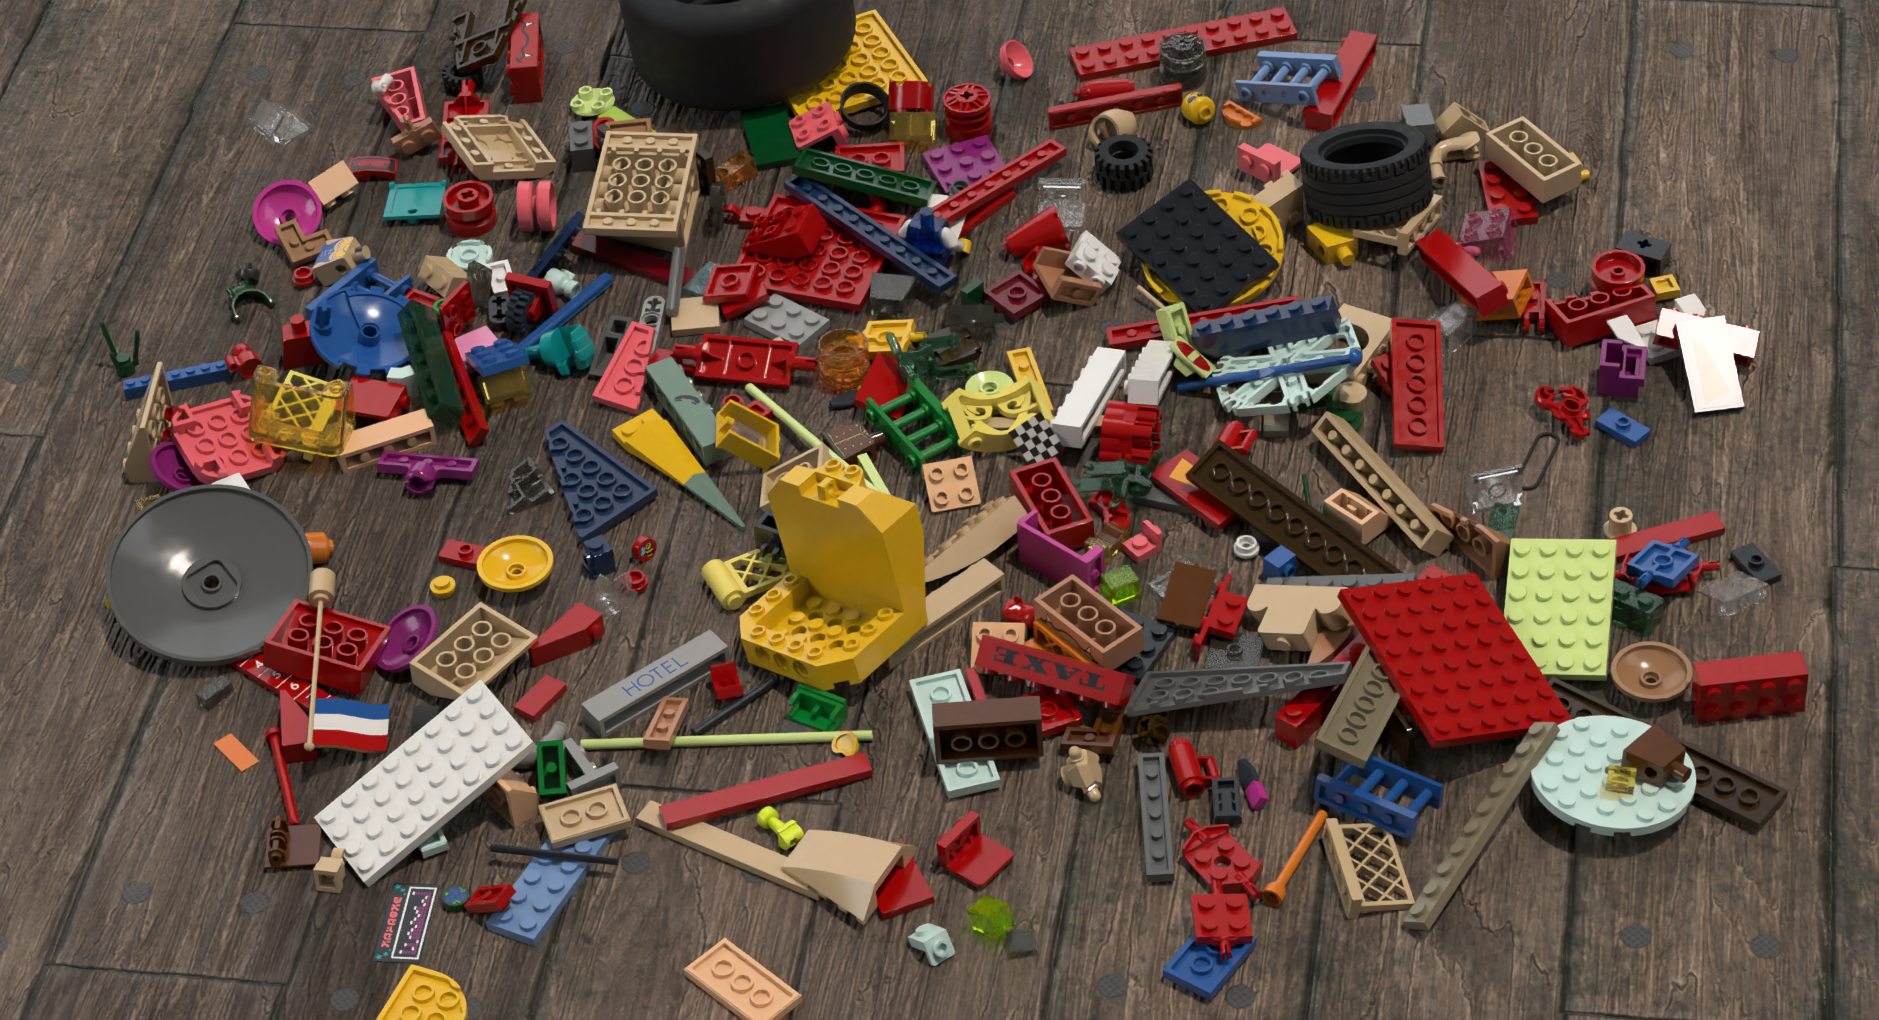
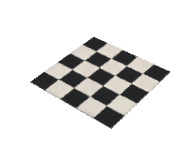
(1036, 439)

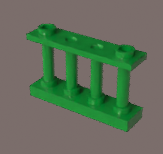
(929, 408)

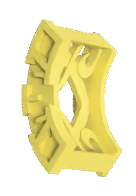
(977, 409)

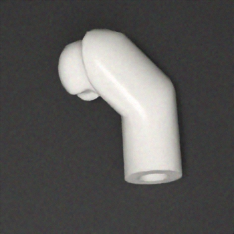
(380, 86)

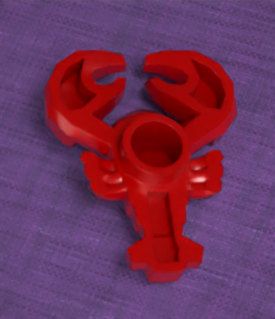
(1567, 409)

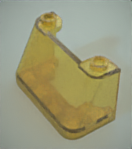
(301, 416)

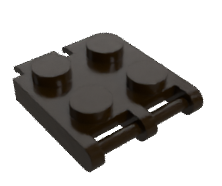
(964, 353)

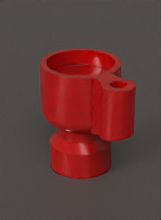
(243, 360)

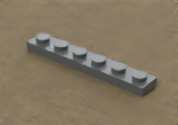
(1343, 580)
(1155, 817)

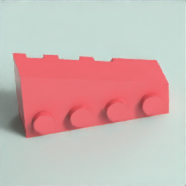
(404, 97)

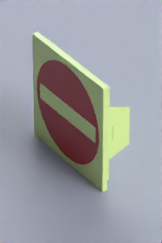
(1189, 359)

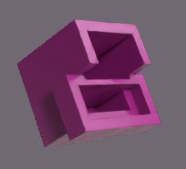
(1621, 369)

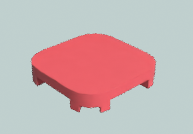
(218, 442)

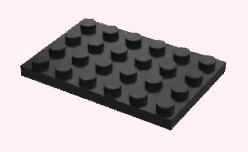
(1197, 249)

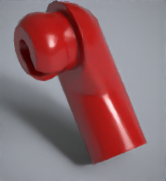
(878, 203)

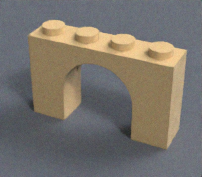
(1372, 334)

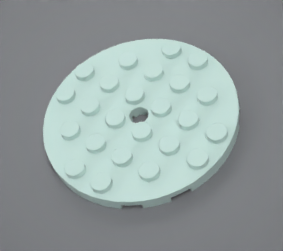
(1574, 778)

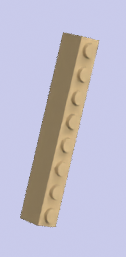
(1382, 484)

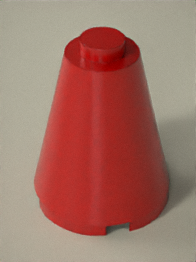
(1042, 229)

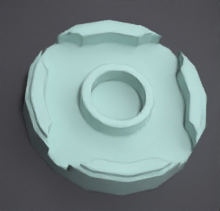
(469, 251)

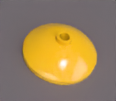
(515, 563)

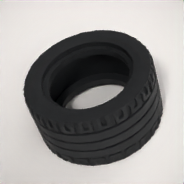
(1366, 175)

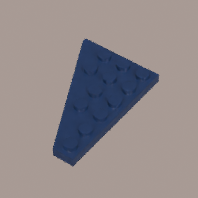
(594, 482)

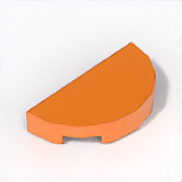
(1239, 117)

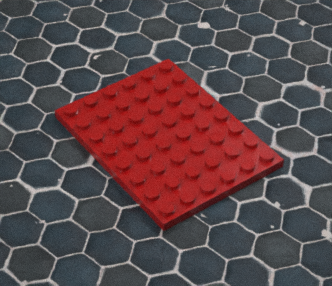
(1453, 659)

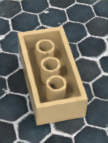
(1533, 159)

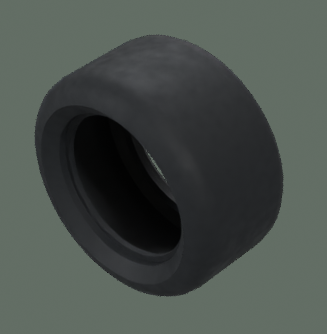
(736, 50)

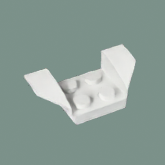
(1643, 334)

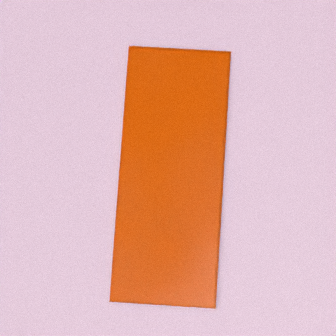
(236, 752)

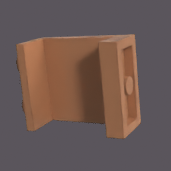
(1063, 282)

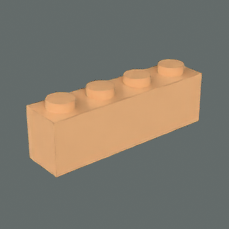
(397, 434)

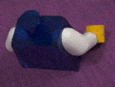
(932, 236)

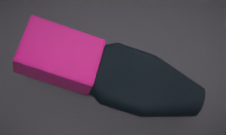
(1250, 781)

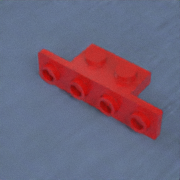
(1223, 618)

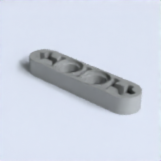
(658, 316)

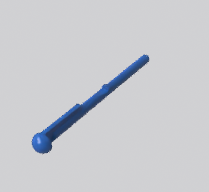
(1354, 357)

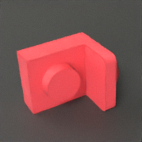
(1145, 543)

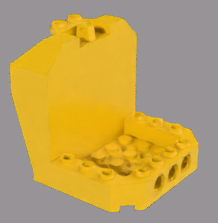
(850, 582)

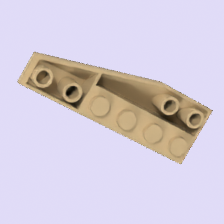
(976, 538)

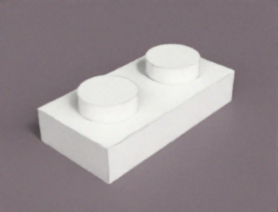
(499, 272)

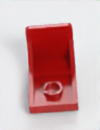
(454, 312)

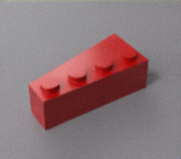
(1586, 318)

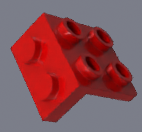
(971, 853)

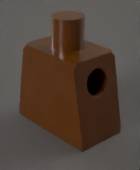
(1656, 757)

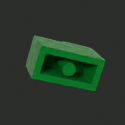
(552, 769)

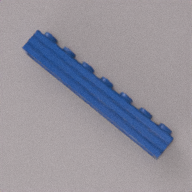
(180, 379)

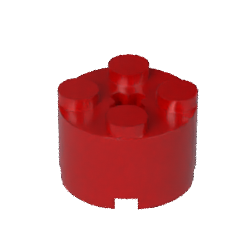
(911, 97)

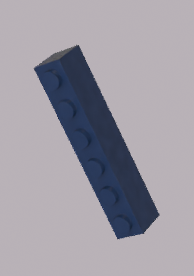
(1266, 327)

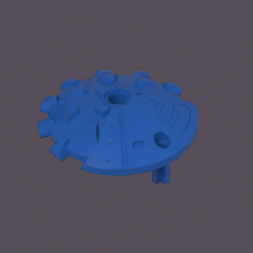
(360, 331)

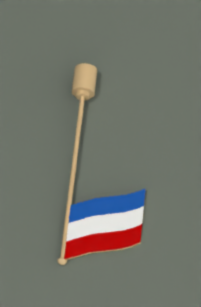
(340, 721)

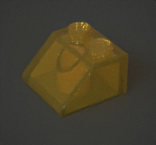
(914, 127)
(504, 386)

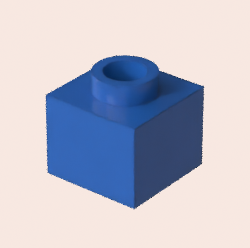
(1279, 563)

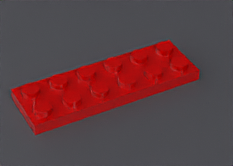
(1416, 385)

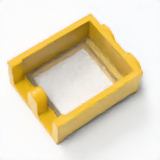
(747, 435)

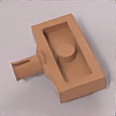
(415, 136)

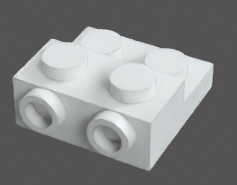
(1093, 261)

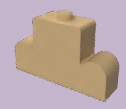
(1294, 614)

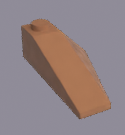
(1480, 543)

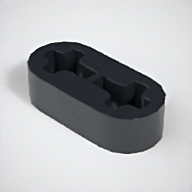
(496, 313)

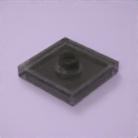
(1241, 652)

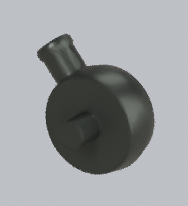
(248, 273)

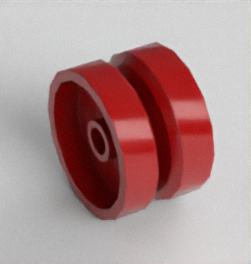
(470, 209)
(1616, 270)

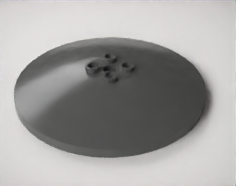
(199, 537)

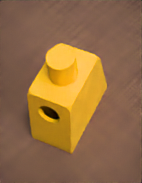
(1332, 244)

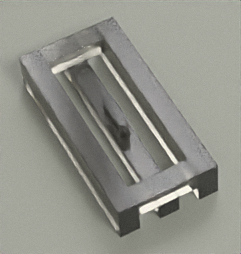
(474, 278)

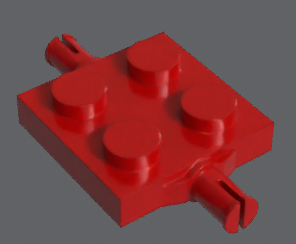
(1221, 919)

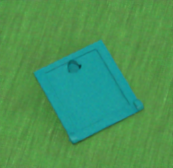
(422, 198)

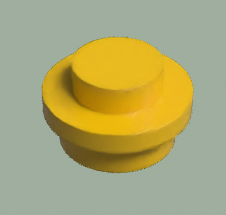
(443, 587)

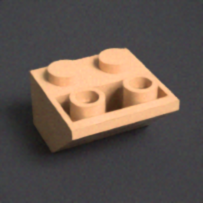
(1356, 515)

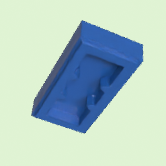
(1623, 427)

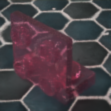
(1491, 226)

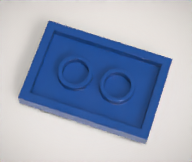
(496, 358)
(1202, 969)

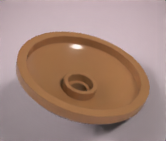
(1651, 672)

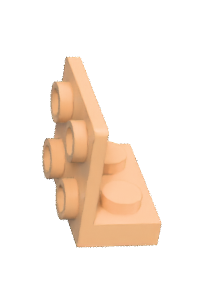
(951, 484)
(1008, 631)

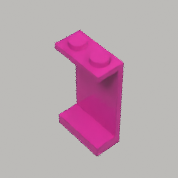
(1054, 558)

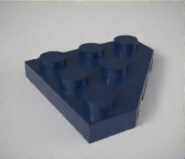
(556, 250)

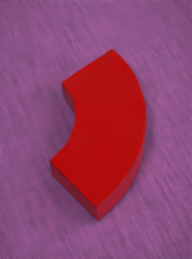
(1101, 503)

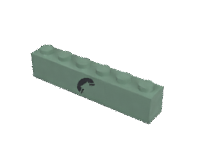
(686, 408)

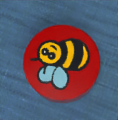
(644, 548)

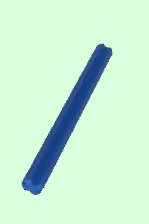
(569, 309)

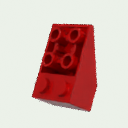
(786, 233)

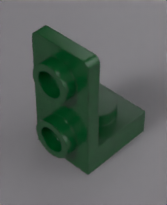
(1354, 418)

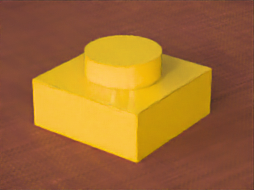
(1664, 287)

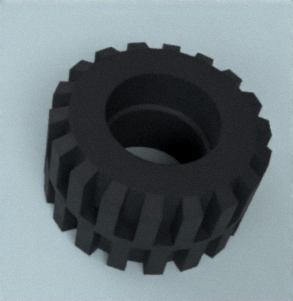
(1123, 162)

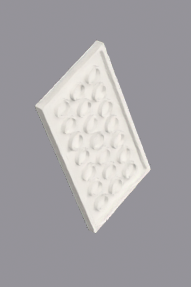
(425, 782)

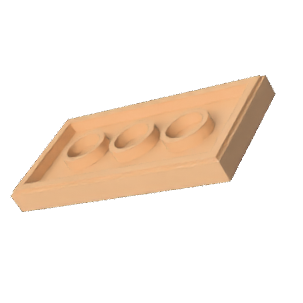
(742, 983)

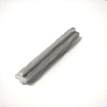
(675, 281)

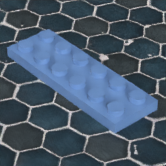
(544, 891)

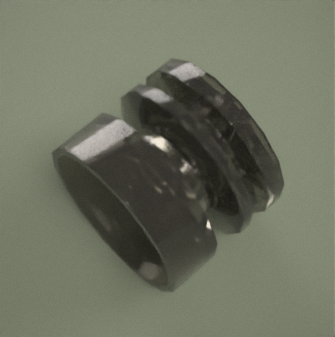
(1183, 60)

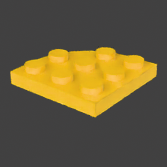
(425, 996)

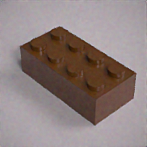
(987, 729)

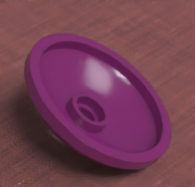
(171, 468)
(410, 634)

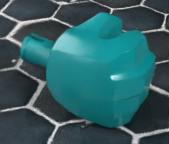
(564, 349)

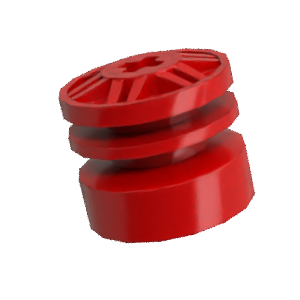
(967, 112)

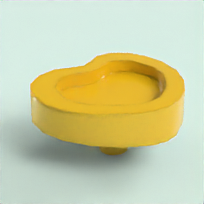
(845, 743)

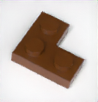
(1101, 738)

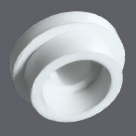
(1246, 547)

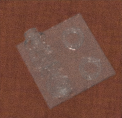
(1735, 592)

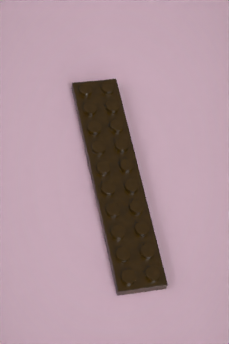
(1282, 515)
(1718, 782)

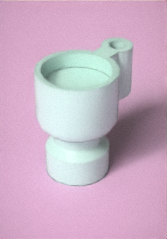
(563, 282)

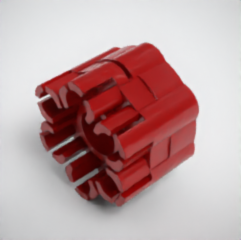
(1129, 432)

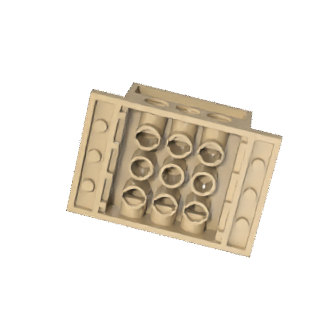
(645, 189)

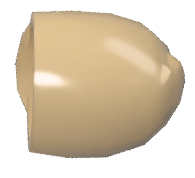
(1115, 122)

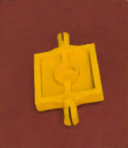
(903, 330)

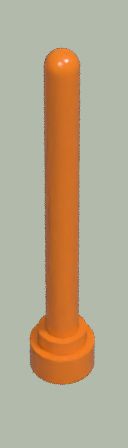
(1275, 891)

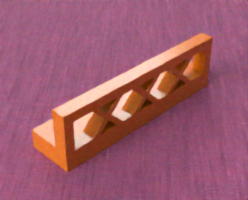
(1053, 643)

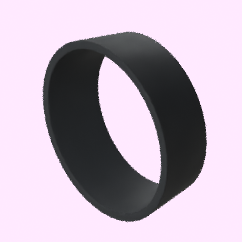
(867, 88)

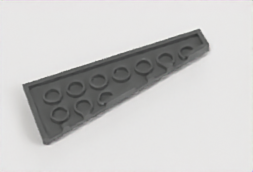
(1197, 687)

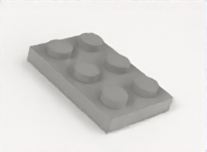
(787, 320)

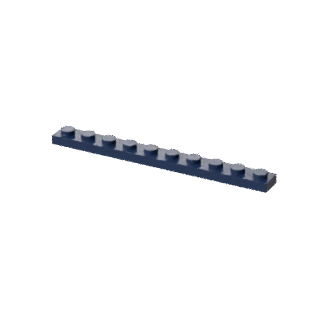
(872, 233)

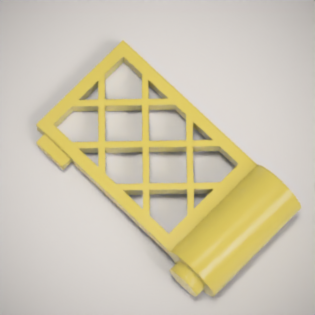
(727, 581)

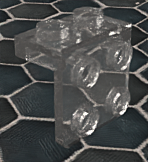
(1068, 197)

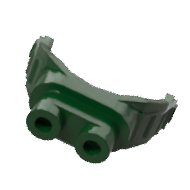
(245, 292)

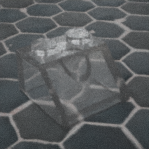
(278, 122)
(1457, 326)
(1492, 486)

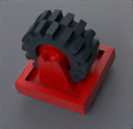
(528, 301)

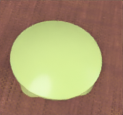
(592, 101)

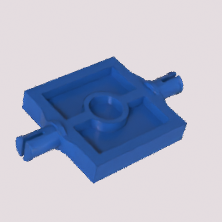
(1662, 563)

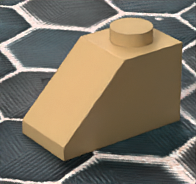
(1458, 120)

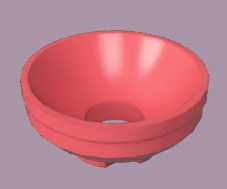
(1015, 60)

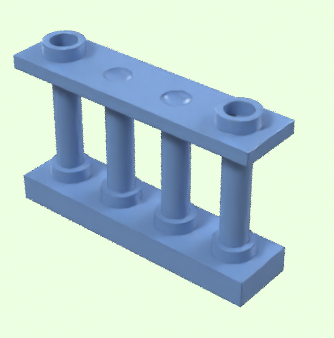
(1289, 64)

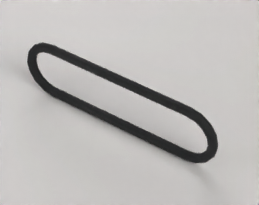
(1548, 461)

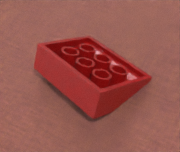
(347, 646)

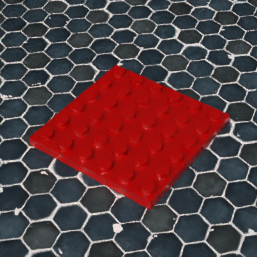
(834, 273)

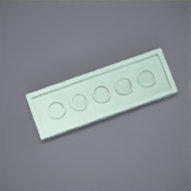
(960, 777)

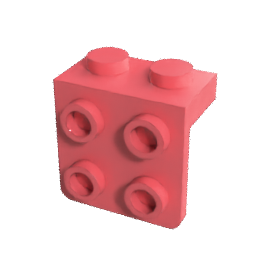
(818, 125)
(1266, 162)

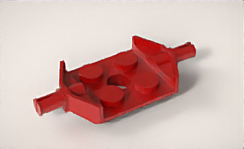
(1687, 584)
(1215, 845)

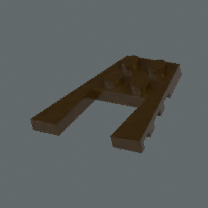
(488, 45)

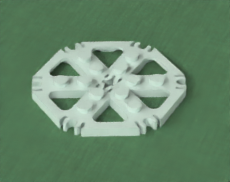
(1293, 385)

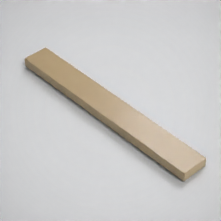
(725, 847)

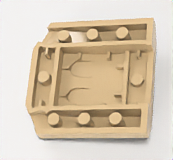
(498, 147)

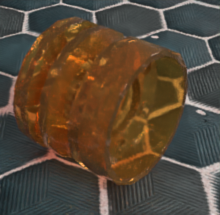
(843, 359)

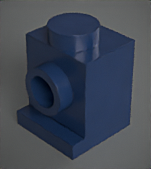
(598, 557)

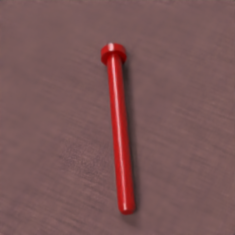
(274, 738)

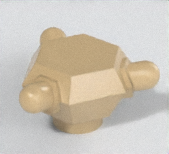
(1083, 772)

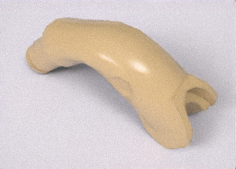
(1452, 149)

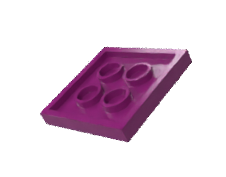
(963, 160)

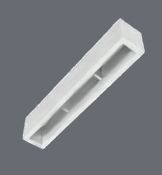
(1151, 373)
(1089, 396)

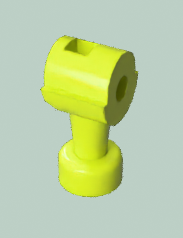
(788, 833)

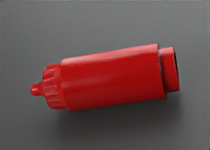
(1104, 88)
(1237, 437)
(1188, 770)

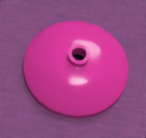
(285, 200)

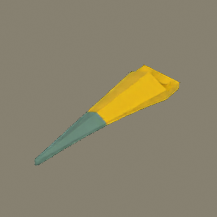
(661, 447)

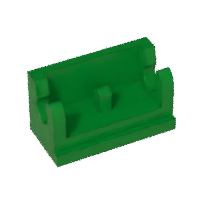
(817, 709)

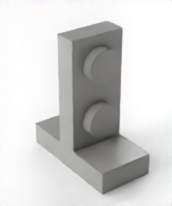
(588, 775)

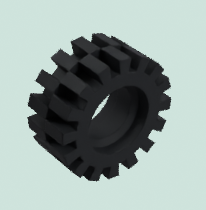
(452, 78)

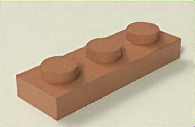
(666, 723)

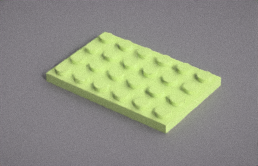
(1563, 604)

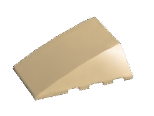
(846, 867)

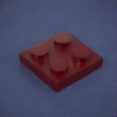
(1016, 295)

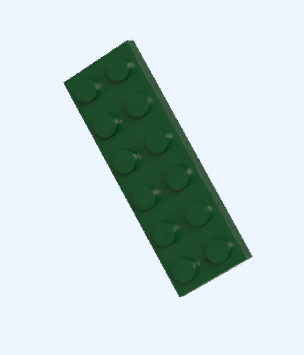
(864, 177)

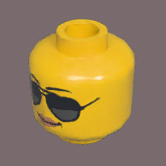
(1198, 108)

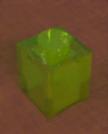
(1119, 586)
(991, 917)

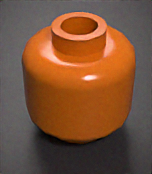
(320, 547)

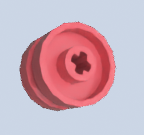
(536, 206)

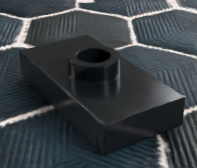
(1755, 564)
(1226, 800)

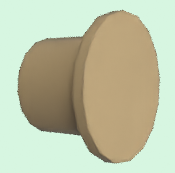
(1352, 396)
(1619, 523)

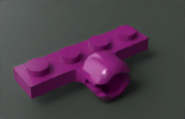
(425, 469)

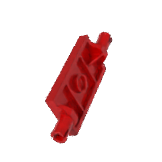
(464, 104)
(746, 360)

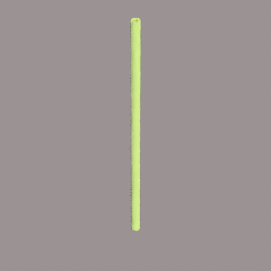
(793, 424)
(722, 740)

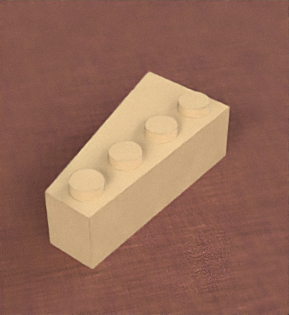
(1284, 199)

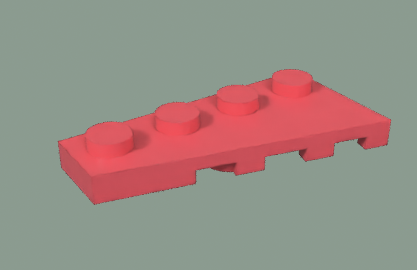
(626, 374)

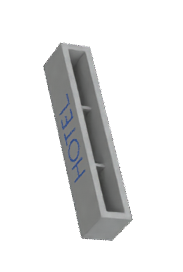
(646, 688)

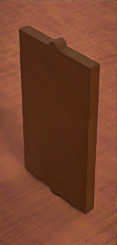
(1186, 596)

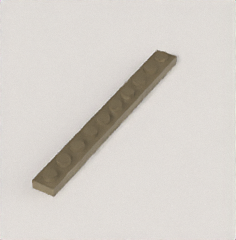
(1481, 826)

